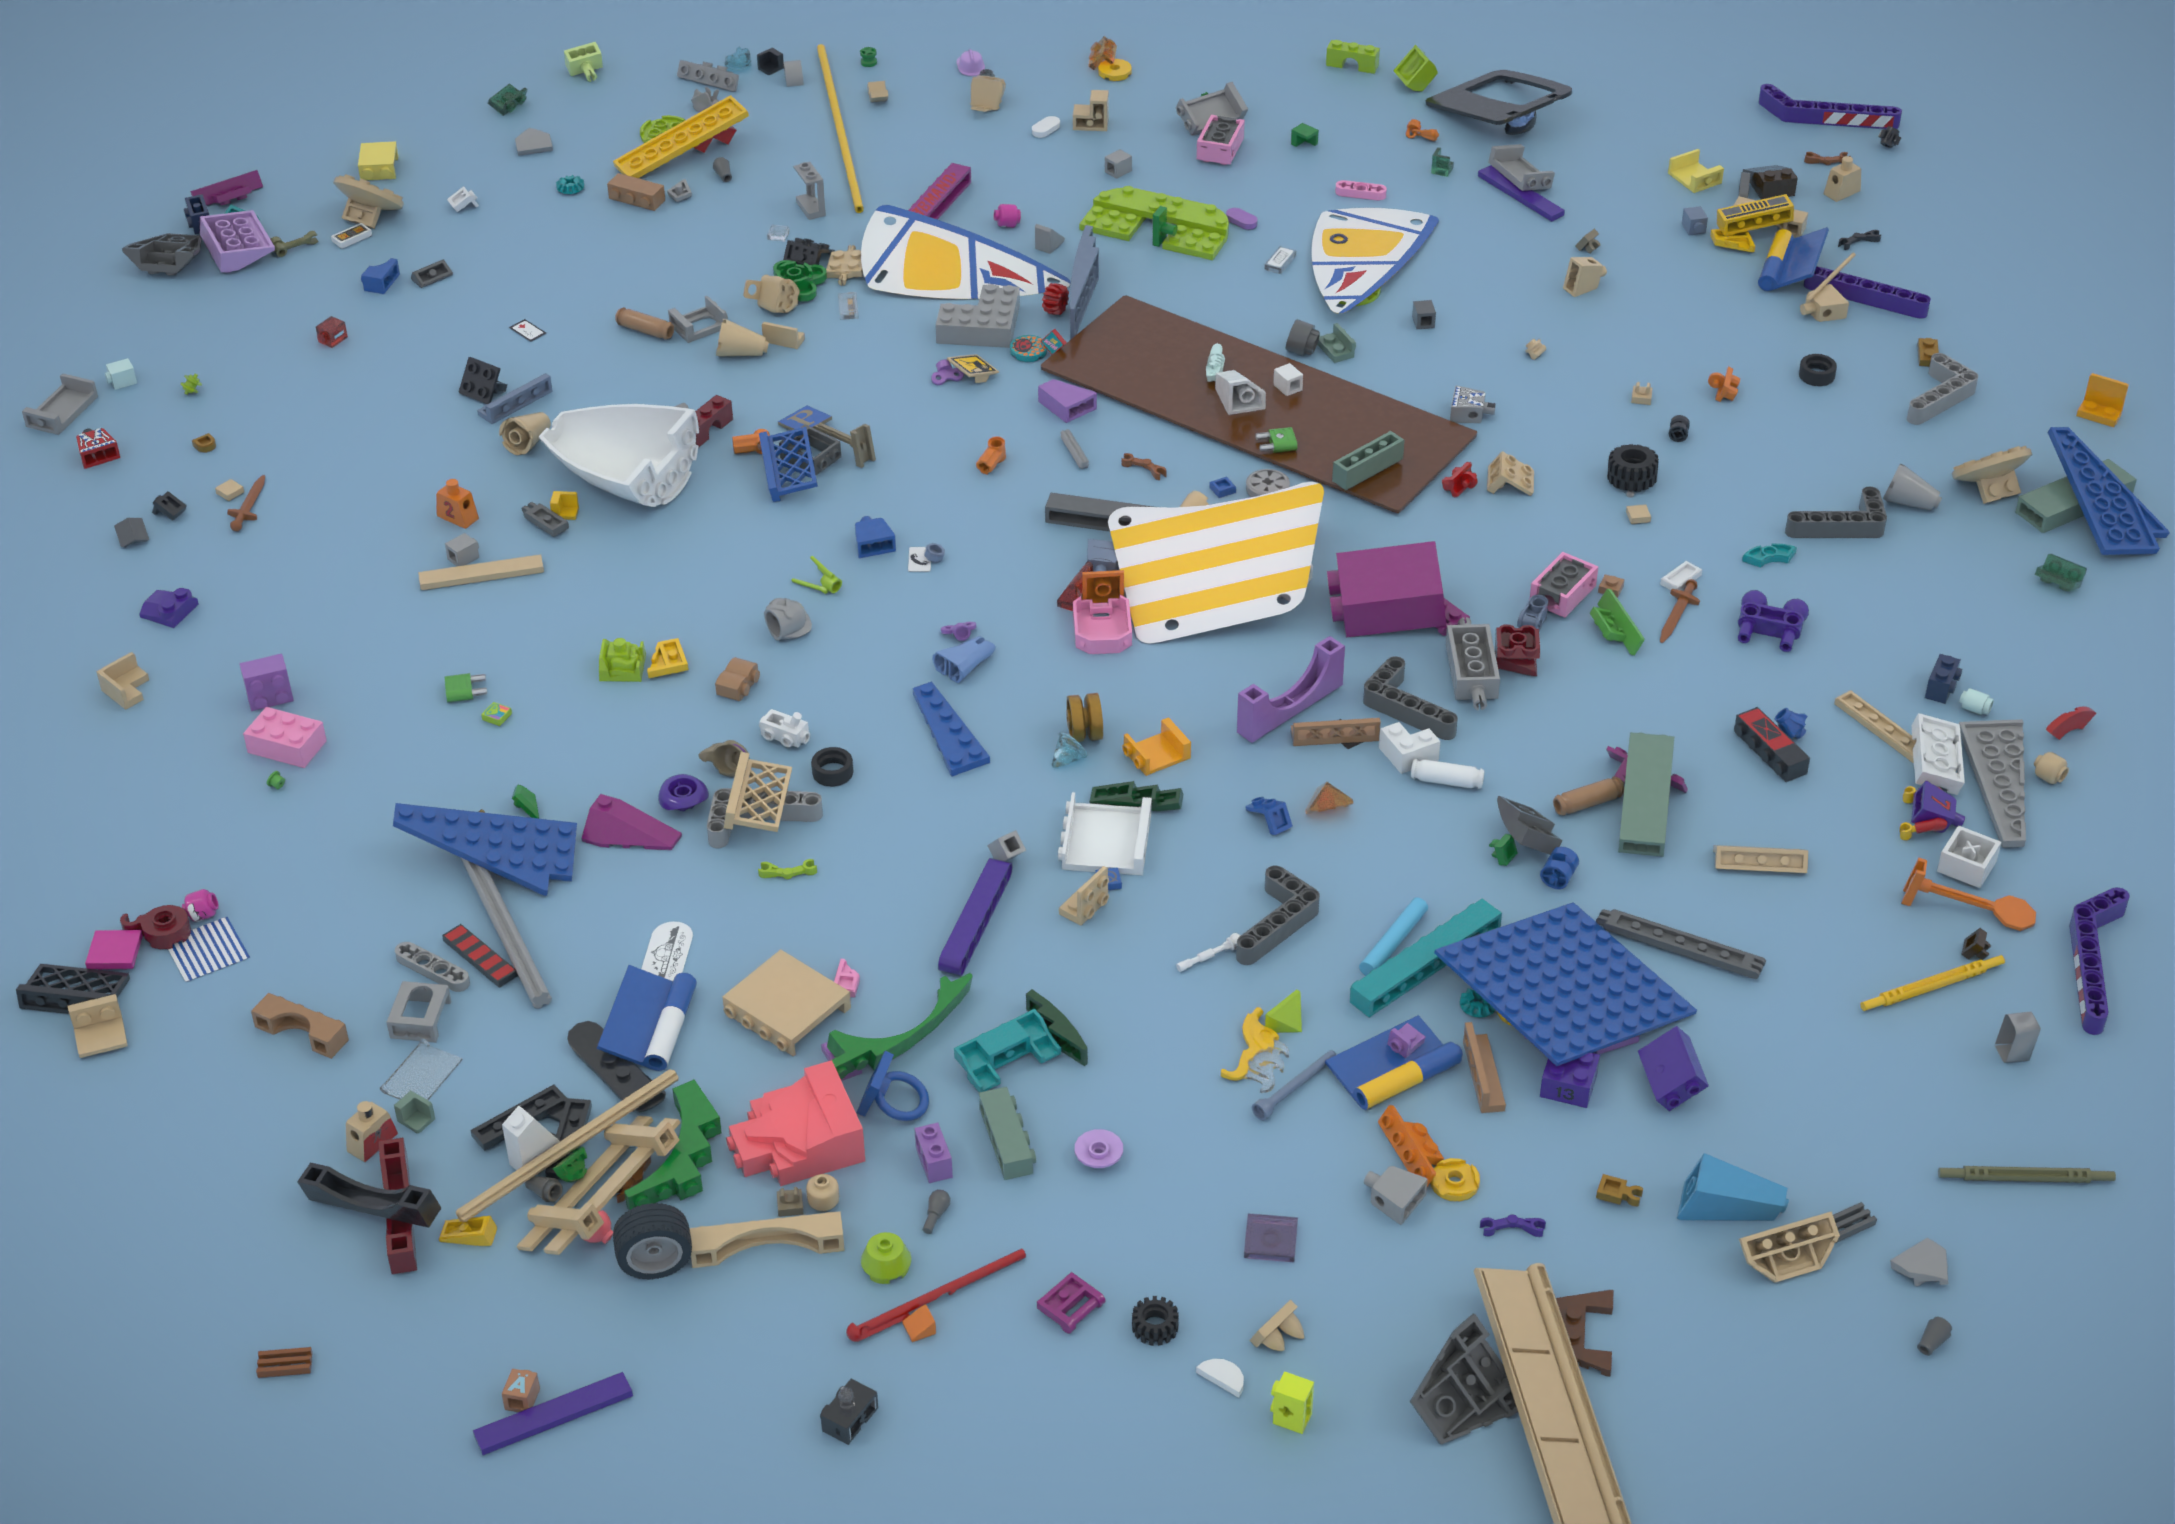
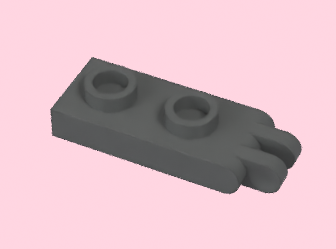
(545, 518)

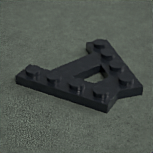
(549, 1102)

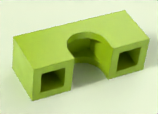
(1366, 56)

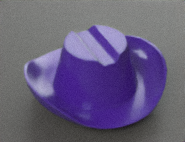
(682, 792)

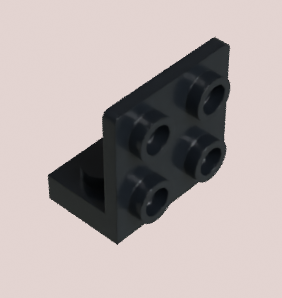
(805, 251)

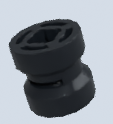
(1679, 428)

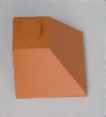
(1102, 585)

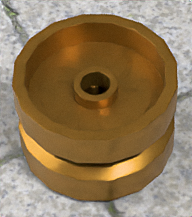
(1086, 718)

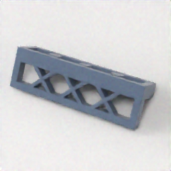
(516, 399)

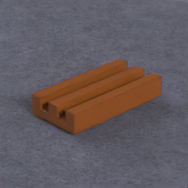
(284, 1358)

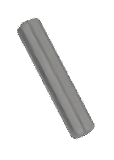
(1074, 449)

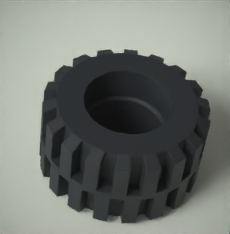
(1632, 467)

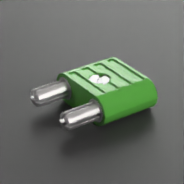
(1280, 440)
(460, 687)

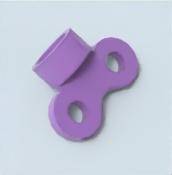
(946, 373)
(960, 630)

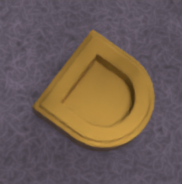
(204, 443)

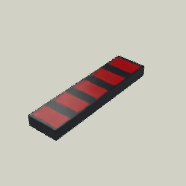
(480, 955)

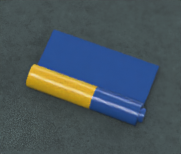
(1791, 258)
(1377, 1073)

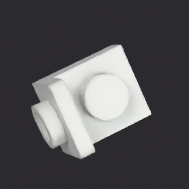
(461, 198)

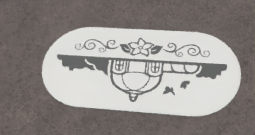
(668, 950)

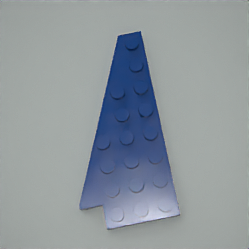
(2112, 511)
(508, 845)

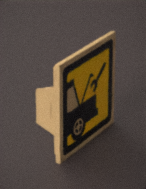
(973, 367)

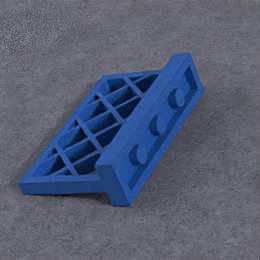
(773, 469)

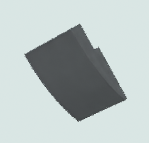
(1528, 826)

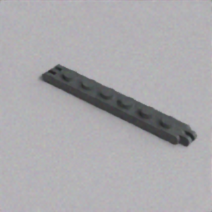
(1681, 943)

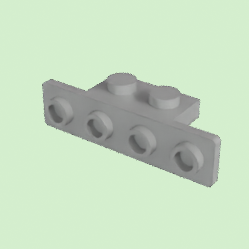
(708, 75)

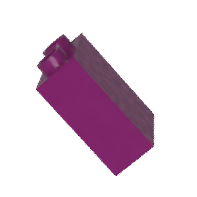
(1387, 589)

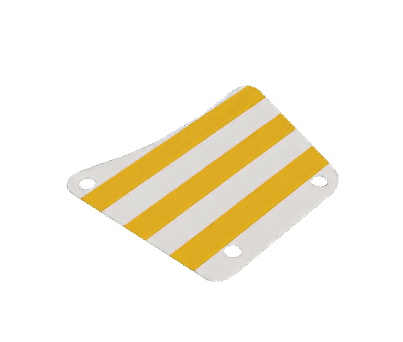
(1216, 560)

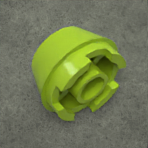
(885, 1258)

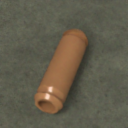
(644, 323)
(1588, 796)

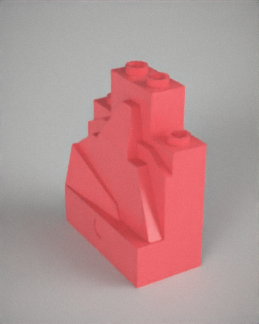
(800, 1129)

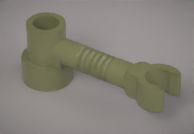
(282, 247)

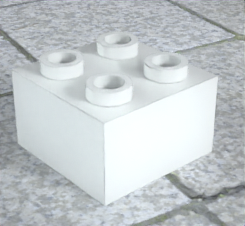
(1969, 856)

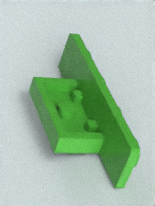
(1616, 622)

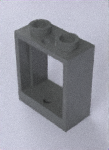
(828, 445)

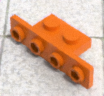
(1411, 1143)

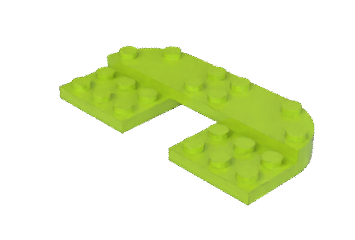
(1122, 211)

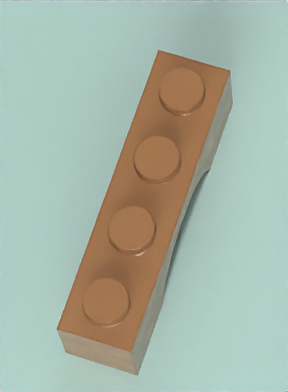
(278, 1014)

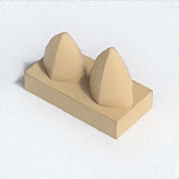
(1286, 1321)

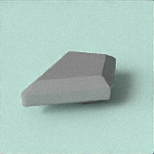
(680, 191)

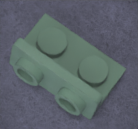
(1337, 345)

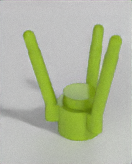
(828, 580)

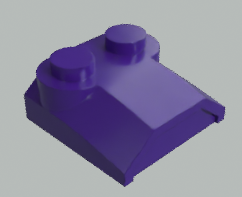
(168, 606)

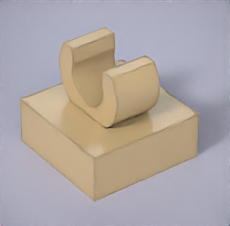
(1642, 395)

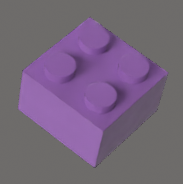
(266, 682)

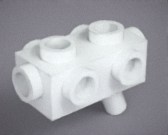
(784, 728)

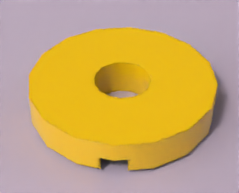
(1115, 72)
(1453, 1190)

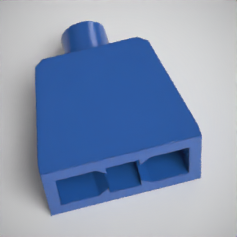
(874, 537)

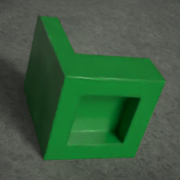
(1304, 133)

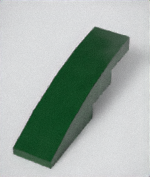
(1129, 795)
(1059, 1027)

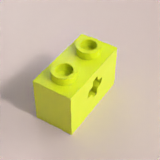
(1292, 1402)

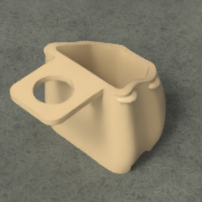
(986, 93)
(774, 293)

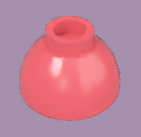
(604, 1233)

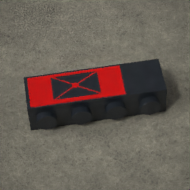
(1771, 744)

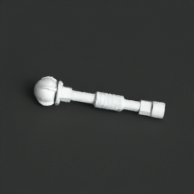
(1231, 943)

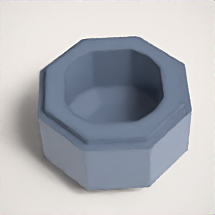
(934, 552)

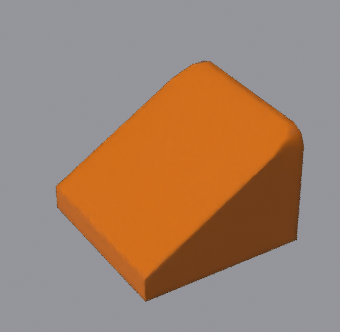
(920, 1324)

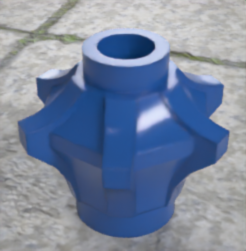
(1791, 723)

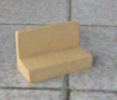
(782, 335)

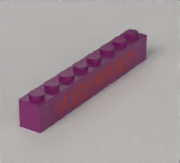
(943, 191)

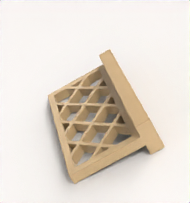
(742, 791)

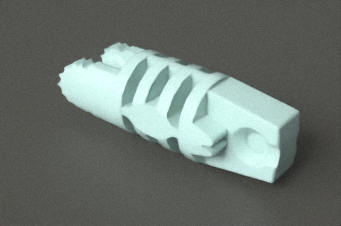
(1215, 362)

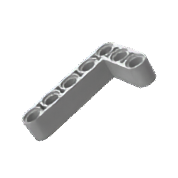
(1956, 385)
(797, 807)

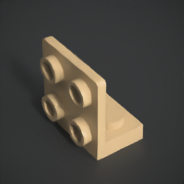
(1510, 470)
(1087, 898)
(98, 1025)

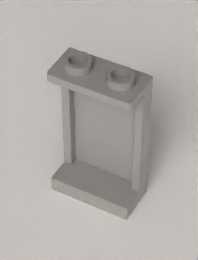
(1221, 103)
(1519, 171)
(62, 406)

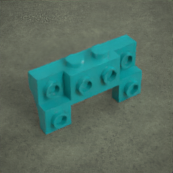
(1003, 1045)

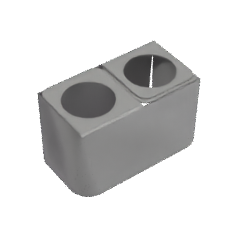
(2020, 1034)

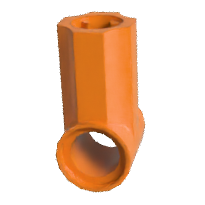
(748, 443)
(992, 455)

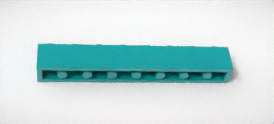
(1418, 961)

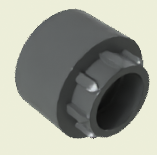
(1302, 338)

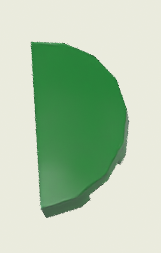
(573, 1166)

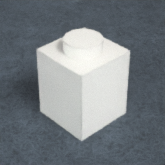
(1288, 379)

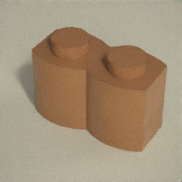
(737, 679)

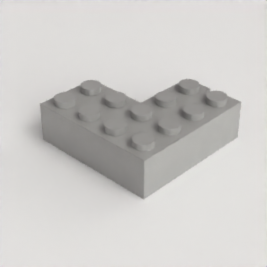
(987, 324)

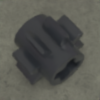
(1889, 137)

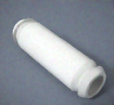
(1447, 773)

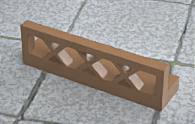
(1335, 731)
(1483, 1071)

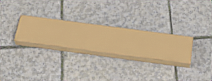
(481, 572)
(1877, 723)

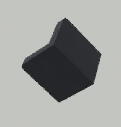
(770, 61)

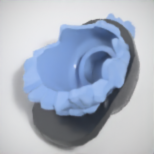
(1521, 124)

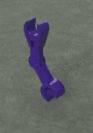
(1512, 1221)

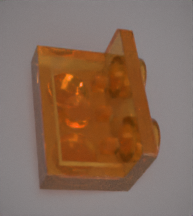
(1102, 50)

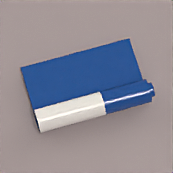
(647, 1017)

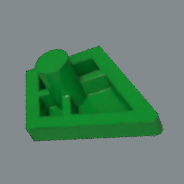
(526, 800)

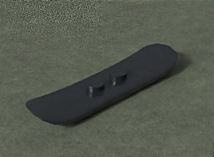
(617, 1073)

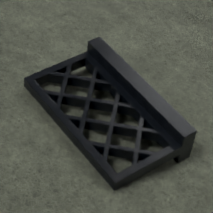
(54, 999)

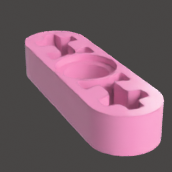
(1360, 190)

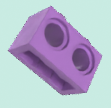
(933, 1152)

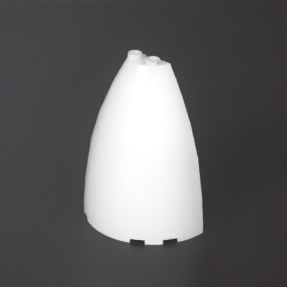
(628, 448)

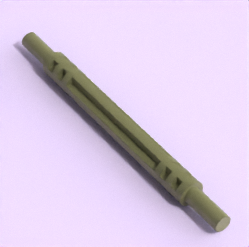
(2026, 1174)

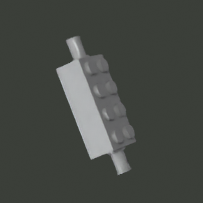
(1472, 662)

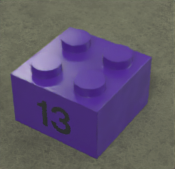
(1571, 1081)

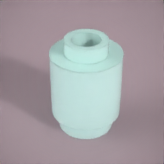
(1976, 701)

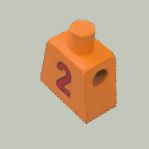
(456, 504)

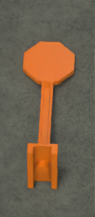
(2009, 909)

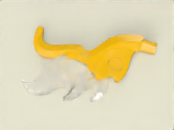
(1261, 1056)

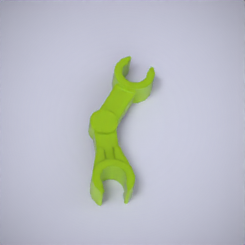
(770, 870)

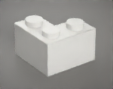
(1404, 748)

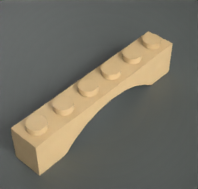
(816, 1232)

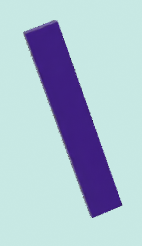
(1528, 197)
(552, 1413)

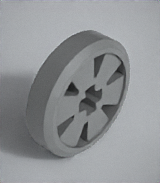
(1265, 482)

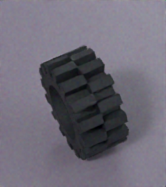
(1152, 1332)

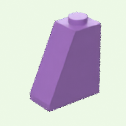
(1066, 399)

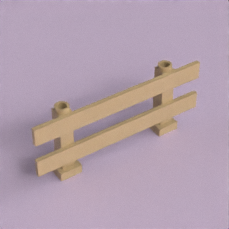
(587, 1219)

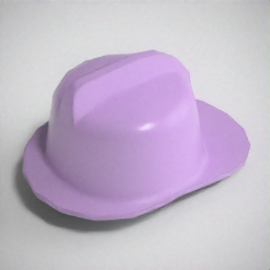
(970, 63)

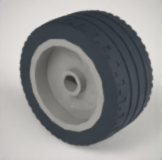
(652, 1241)

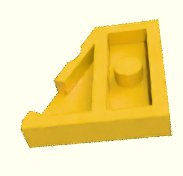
(1738, 241)
(667, 659)

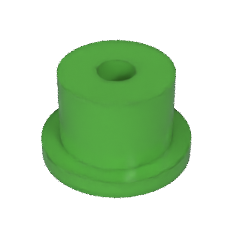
(275, 780)

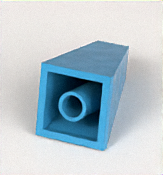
(1729, 1194)

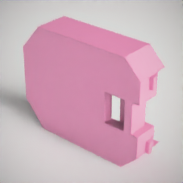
(1103, 633)

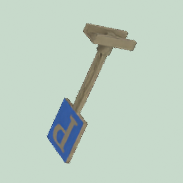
(859, 440)

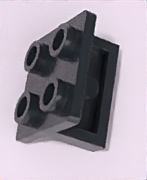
(481, 380)

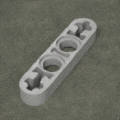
(435, 963)

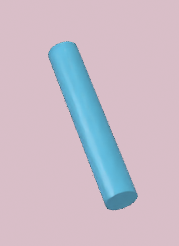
(1394, 935)

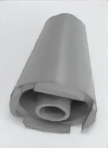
(1911, 490)

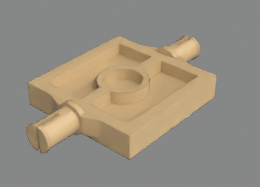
(845, 265)

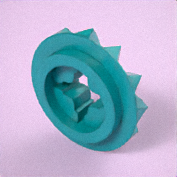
(570, 184)
(1476, 1008)

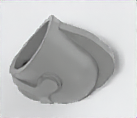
(786, 619)

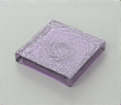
(1271, 1237)

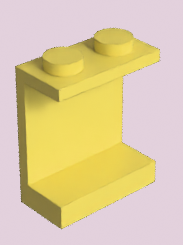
(377, 160)
(1692, 174)

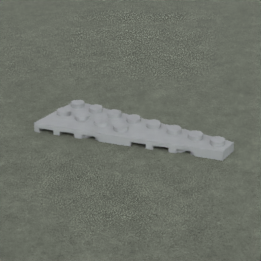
(1998, 764)

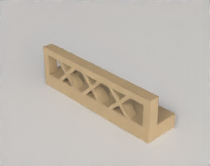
(1761, 858)

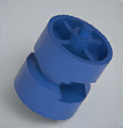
(1559, 867)

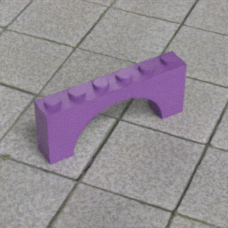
(1323, 675)

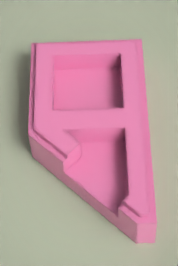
(847, 978)

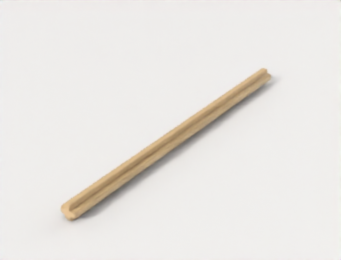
(566, 1146)

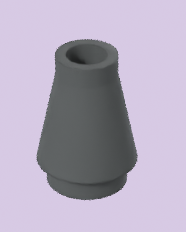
(722, 168)
(546, 1188)
(1935, 1334)

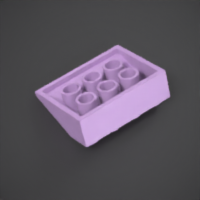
(235, 239)

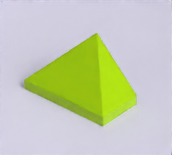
(1286, 1015)

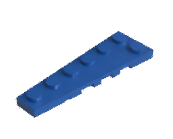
(953, 738)

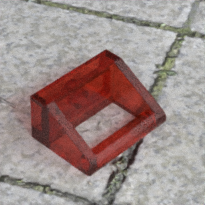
(1074, 589)

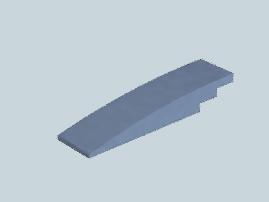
(1084, 278)

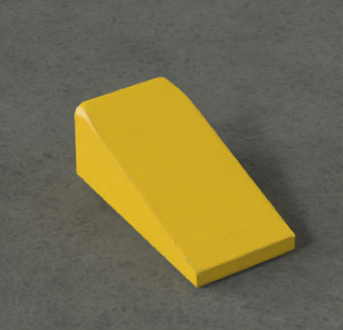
(475, 1231)

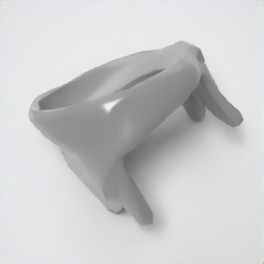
(703, 100)

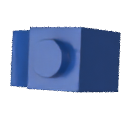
(380, 277)

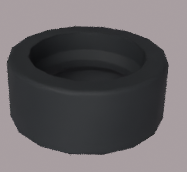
(1817, 378)
(834, 777)

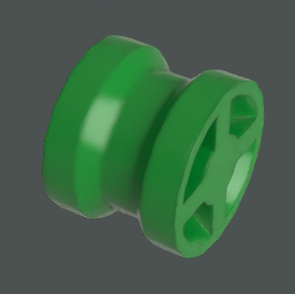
(868, 57)

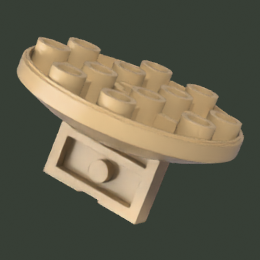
(365, 200)
(1994, 473)

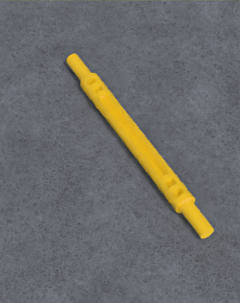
(1933, 982)

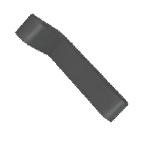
(1866, 523)
(1383, 695)
(1298, 907)

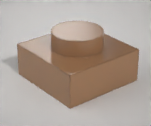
(1611, 582)

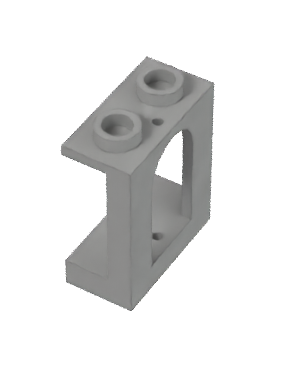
(808, 202)
(683, 325)
(417, 1028)

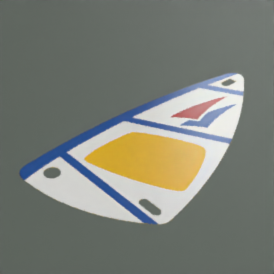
(1375, 251)
(942, 259)

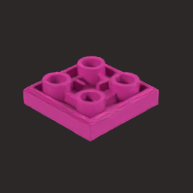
(114, 949)

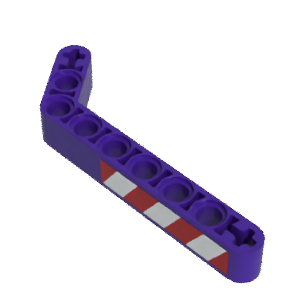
(1827, 112)
(2087, 956)

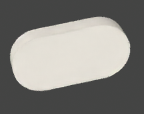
(1046, 126)

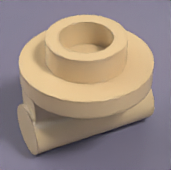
(1535, 348)

